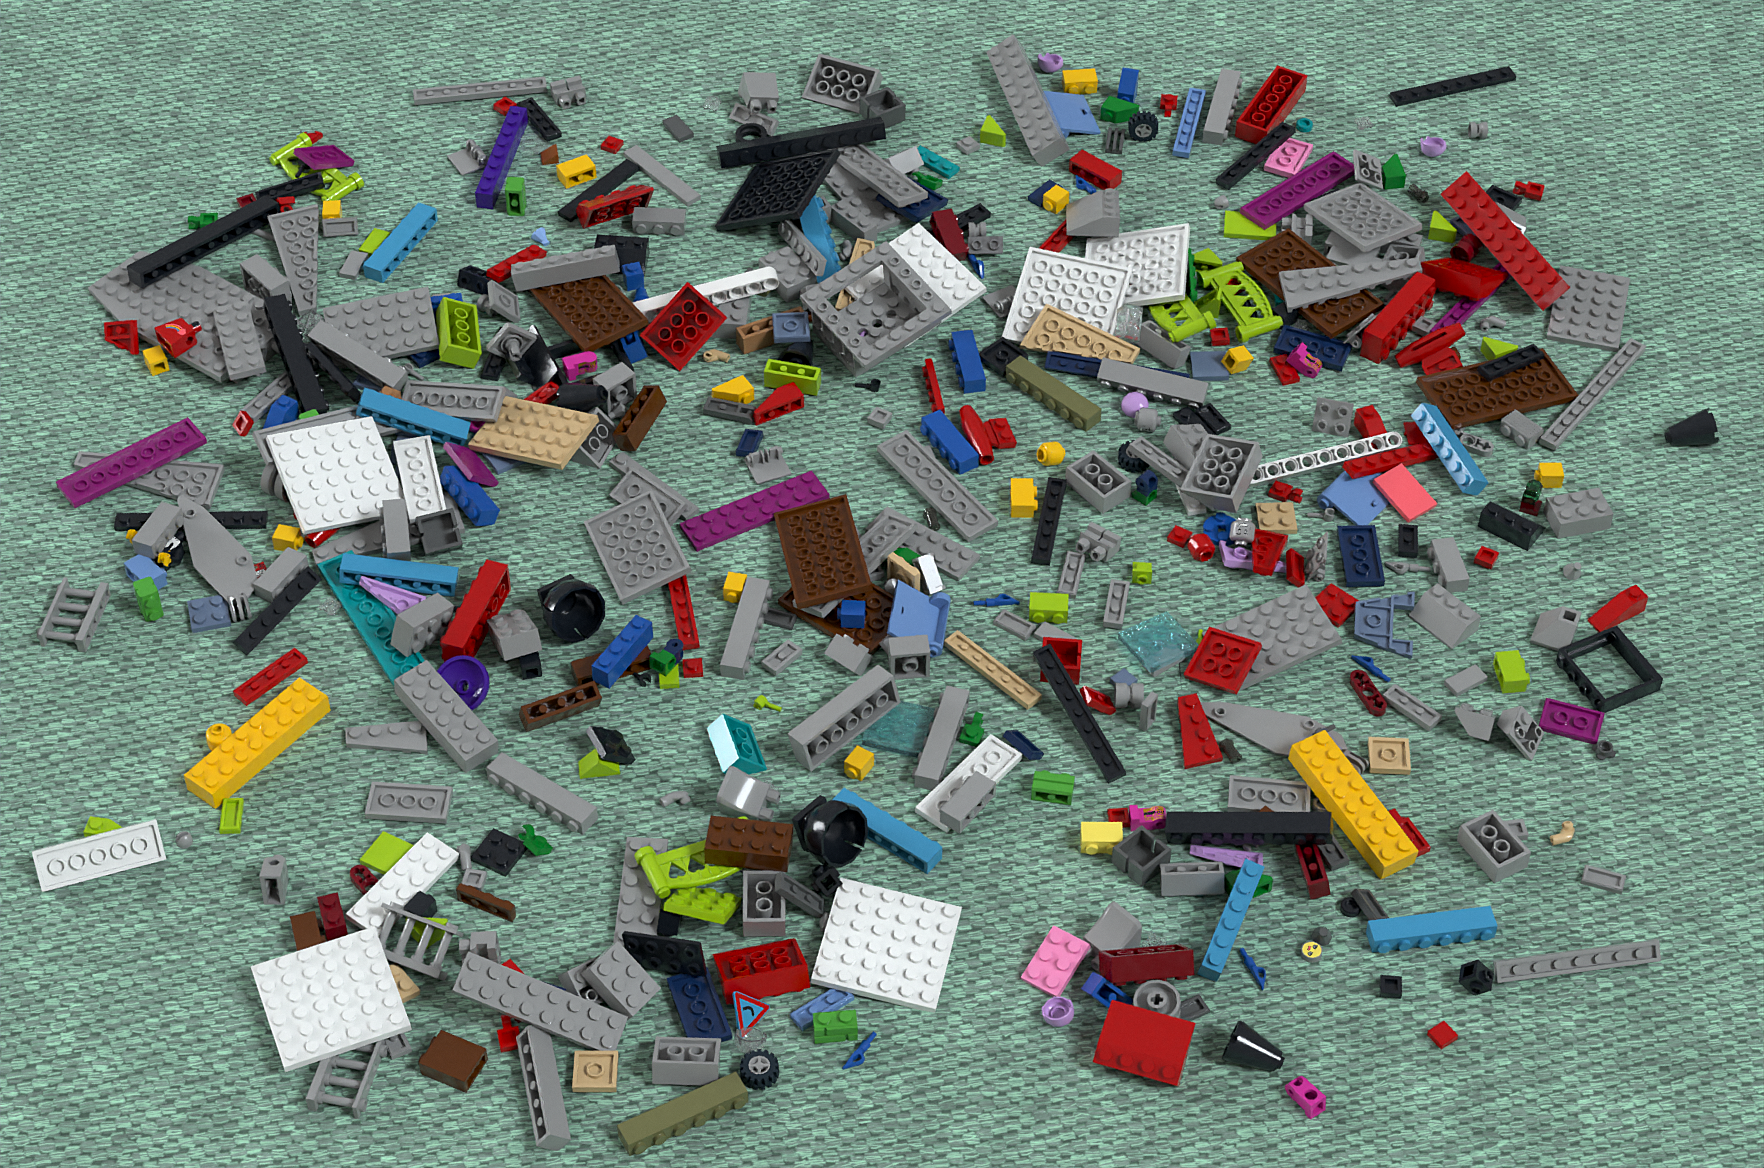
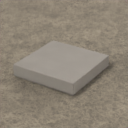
(503, 301)

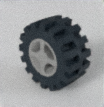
(1144, 132)
(1129, 460)
(759, 1062)

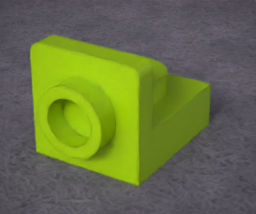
(1141, 573)

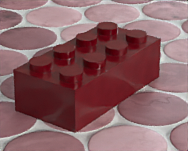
(1146, 963)

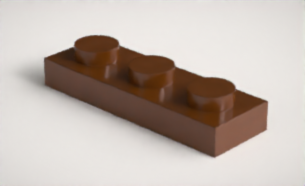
(486, 902)

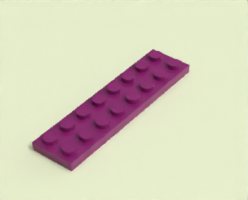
(1298, 190)
(131, 462)
(752, 510)

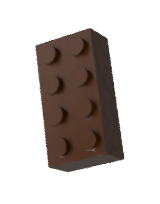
(748, 843)

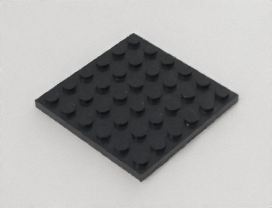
(777, 190)

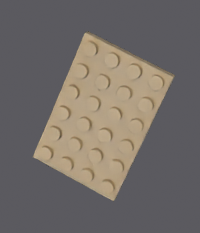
(534, 433)

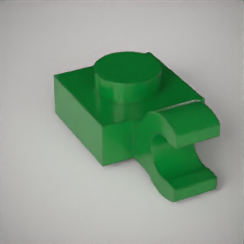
(928, 181)
(203, 220)
(973, 733)
(536, 844)

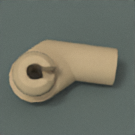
(714, 355)
(1565, 835)

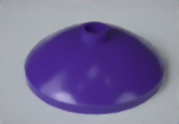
(466, 671)

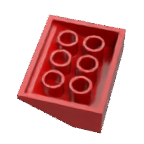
(614, 205)
(1463, 277)
(683, 326)
(762, 970)
(1144, 1042)

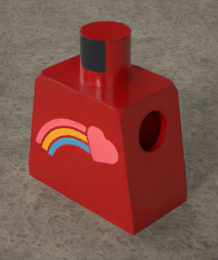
(177, 336)

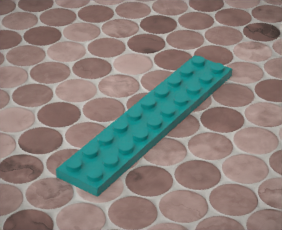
(371, 619)

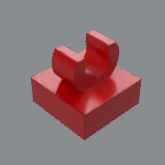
(285, 203)

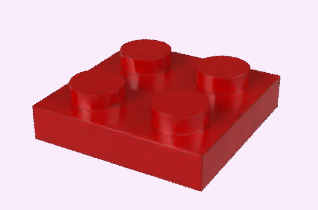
(1336, 604)

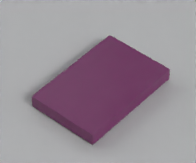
(323, 157)
(470, 464)
(1571, 721)

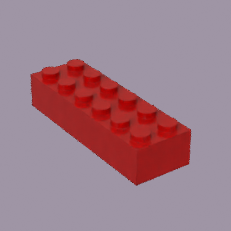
(1271, 104)
(1398, 318)
(481, 603)

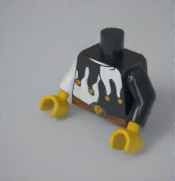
(172, 553)

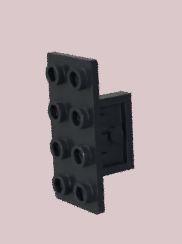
(536, 364)
(666, 953)

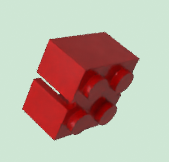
(1069, 654)

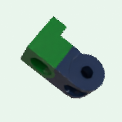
(1146, 487)
(668, 657)

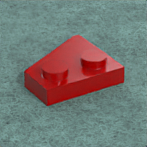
(123, 335)

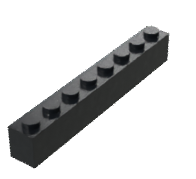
(294, 354)
(1249, 828)

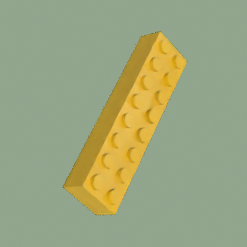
(257, 743)
(1352, 804)

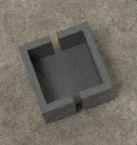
(884, 105)
(439, 532)
(1137, 855)

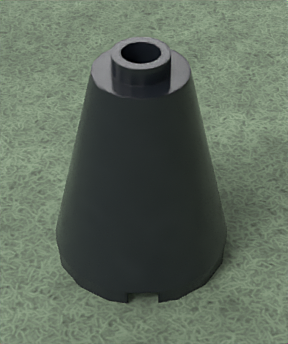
(798, 353)
(581, 396)
(1694, 430)
(1252, 1049)

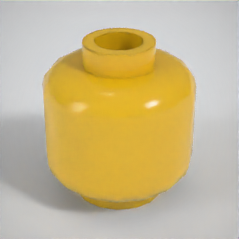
(1050, 453)
(217, 734)

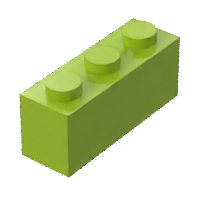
(781, 373)

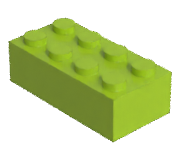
(458, 332)

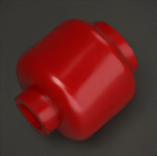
(1201, 547)

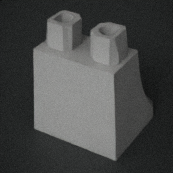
(759, 91)
(746, 796)
(1112, 931)

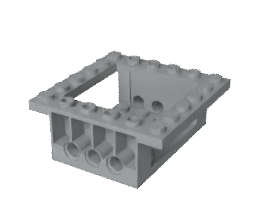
(901, 294)

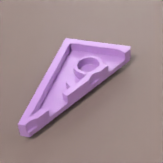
(1242, 558)
(393, 597)
(1226, 856)

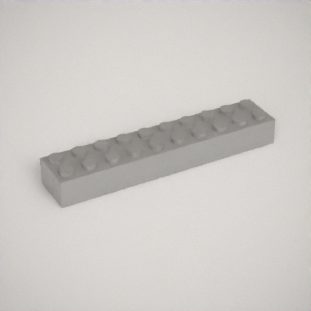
(1027, 101)

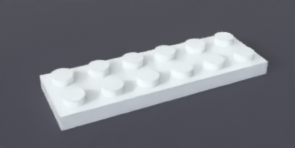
(419, 476)
(990, 758)
(98, 855)
(412, 873)

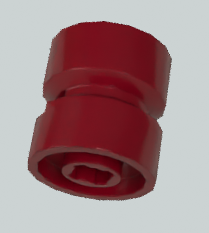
(1466, 248)

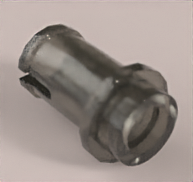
(1420, 195)
(930, 516)
(1227, 746)

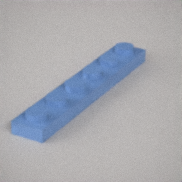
(1189, 122)

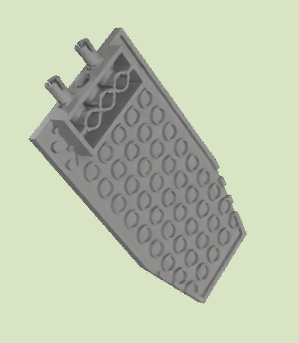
(185, 295)

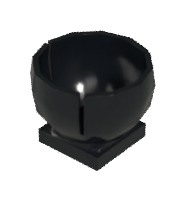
(572, 605)
(825, 828)

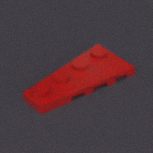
(1267, 551)
(1198, 740)

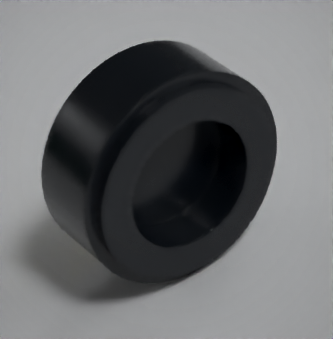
(1350, 907)

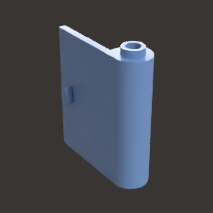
(1072, 113)
(1354, 498)
(919, 614)

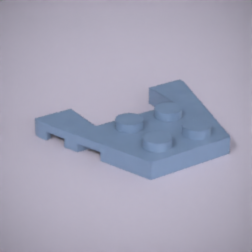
(1375, 623)

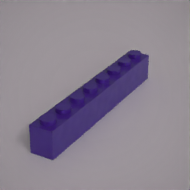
(501, 157)

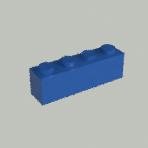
(967, 361)
(949, 442)
(469, 496)
(622, 651)

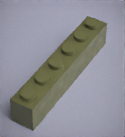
(1053, 393)
(682, 1114)

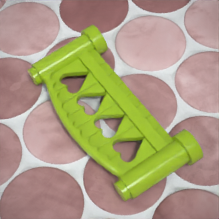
(341, 184)
(1187, 311)
(1248, 326)
(658, 868)

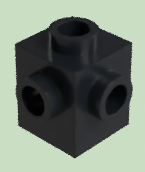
(830, 883)
(1476, 977)

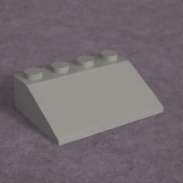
(841, 83)
(1094, 215)
(1222, 471)

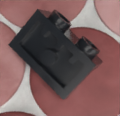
(474, 279)

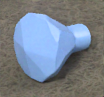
(540, 236)

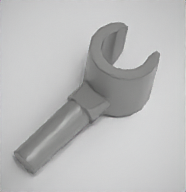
(409, 368)
(1327, 515)

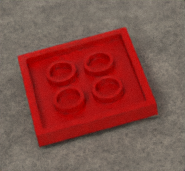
(1222, 660)

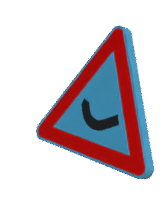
(748, 1010)

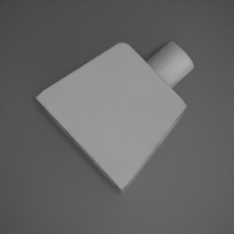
(274, 870)

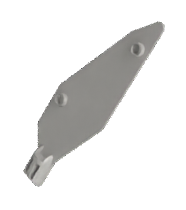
(219, 557)
(1274, 729)

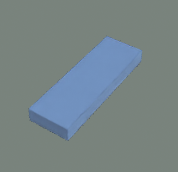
(826, 1002)

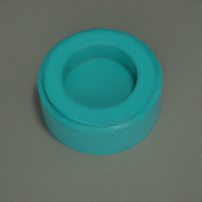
(1304, 125)

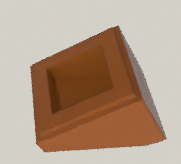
(550, 155)

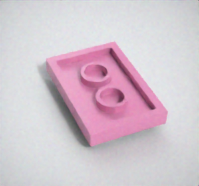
(1288, 158)
(1055, 962)

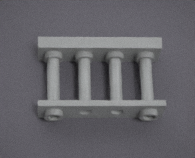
(88, 624)
(416, 960)
(324, 1077)

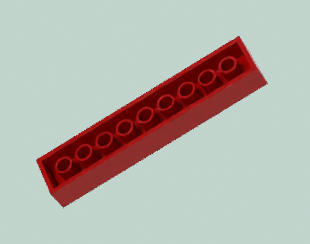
(1505, 241)

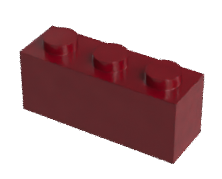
(948, 233)
(1312, 870)

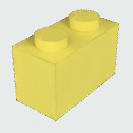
(1100, 837)

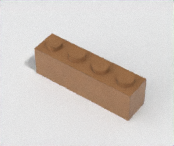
(758, 333)

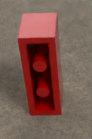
(1095, 170)

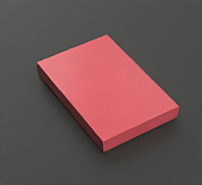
(1404, 493)

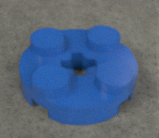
(1216, 522)

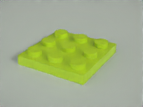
(703, 904)

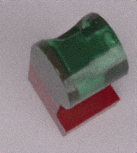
(1530, 502)

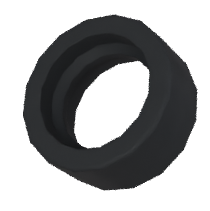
(750, 129)

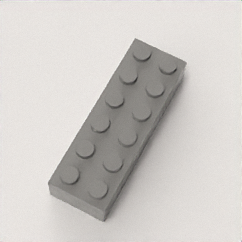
(446, 716)
(844, 717)

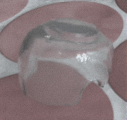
(749, 1039)

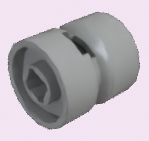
(1128, 695)

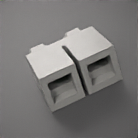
(568, 92)
(1300, 226)
(1098, 542)
(482, 944)

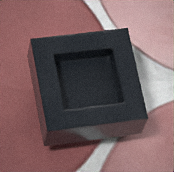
(1390, 986)

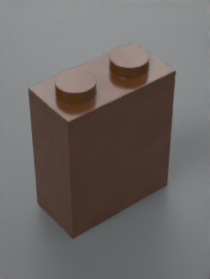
(453, 1061)

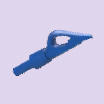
(1083, 185)
(978, 265)
(1001, 600)
(1368, 664)
(1249, 962)
(859, 1053)

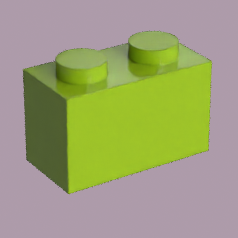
(1048, 607)
(1511, 671)

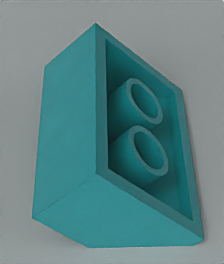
(735, 745)

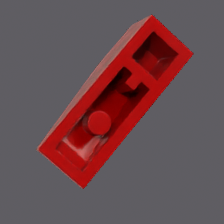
(780, 402)
(1369, 423)
(1619, 609)

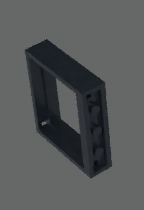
(569, 347)
(1615, 637)

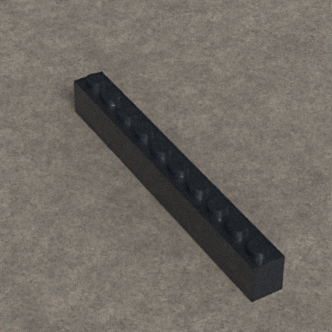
(801, 142)
(202, 242)

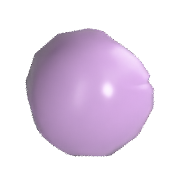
(1050, 62)
(1433, 146)
(1133, 402)
(1061, 1009)

